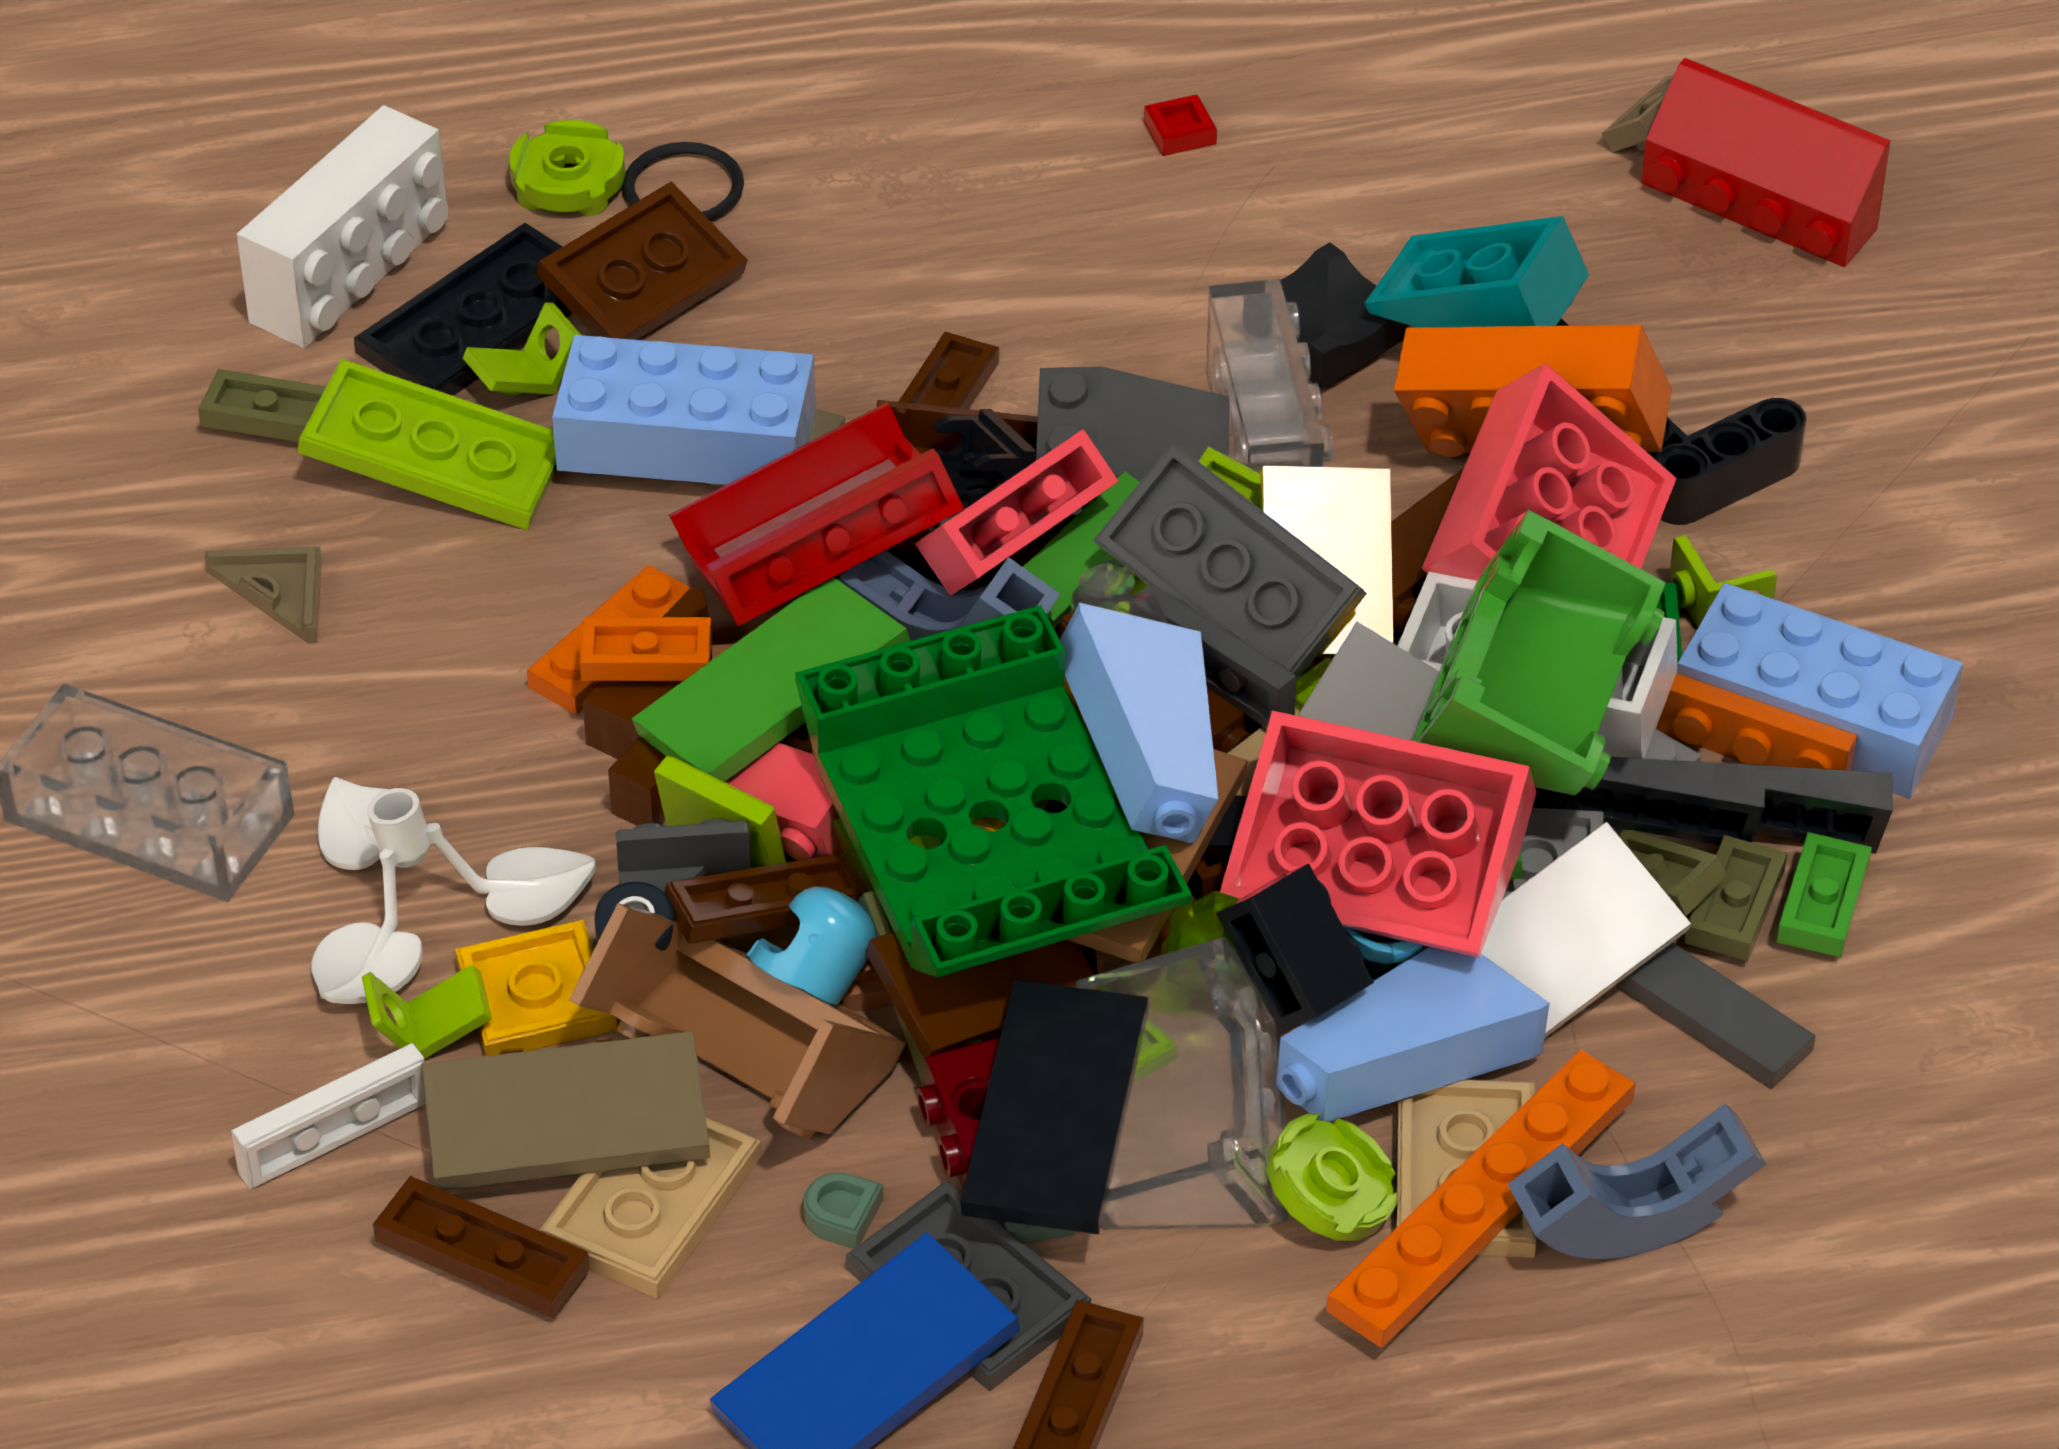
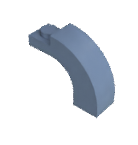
(927, 606)
(1638, 1204)

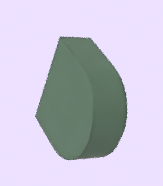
(841, 1207)

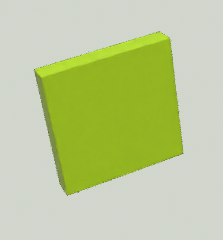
(695, 796)

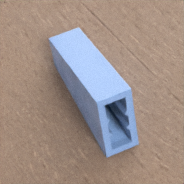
(1147, 716)
(1410, 1034)

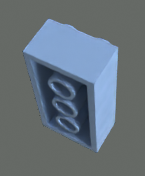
(680, 409)
(1831, 673)

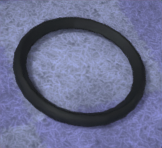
(690, 148)

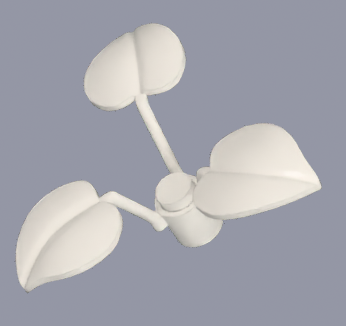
(388, 824)

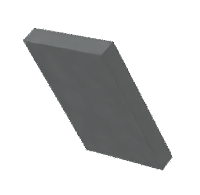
(997, 1259)

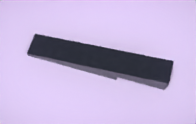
(1735, 800)

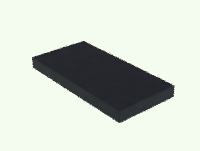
(479, 305)
(1055, 1107)

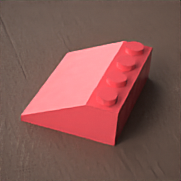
(1563, 461)
(1393, 828)

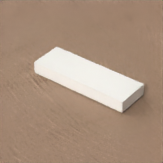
(329, 1116)

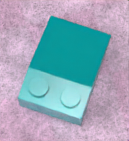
(1483, 277)

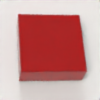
(1180, 125)

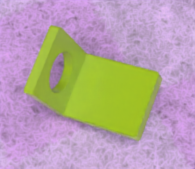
(526, 369)
(1697, 587)
(434, 1016)

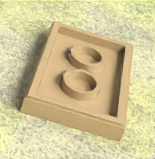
(1441, 1132)
(652, 1217)

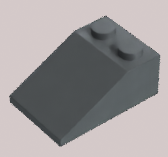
(1128, 416)

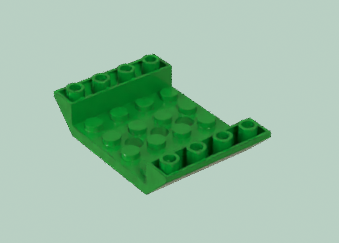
(964, 733)

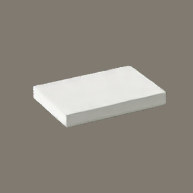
(1583, 925)

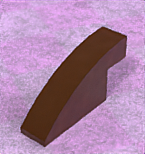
(612, 731)

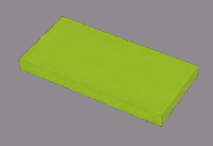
(431, 444)

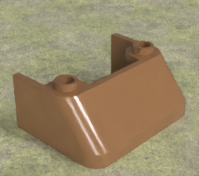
(768, 1034)

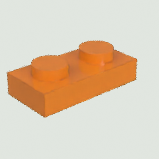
(644, 648)

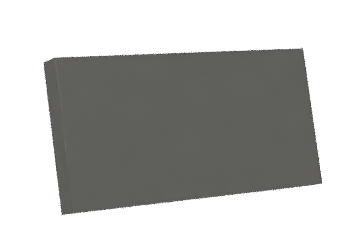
(1229, 561)

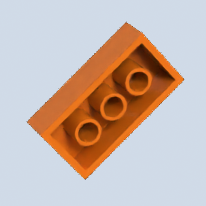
(1453, 374)

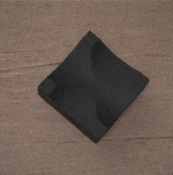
(1334, 315)

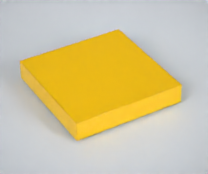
(530, 988)

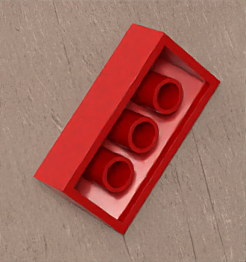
(1767, 163)

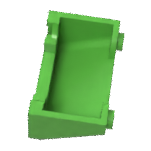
(1542, 655)

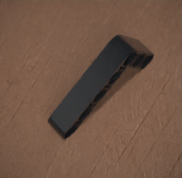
(1730, 457)

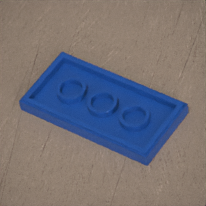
(869, 1356)

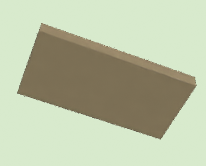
(565, 1111)

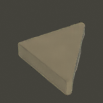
(276, 581)

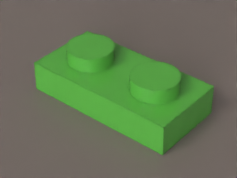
(1824, 894)

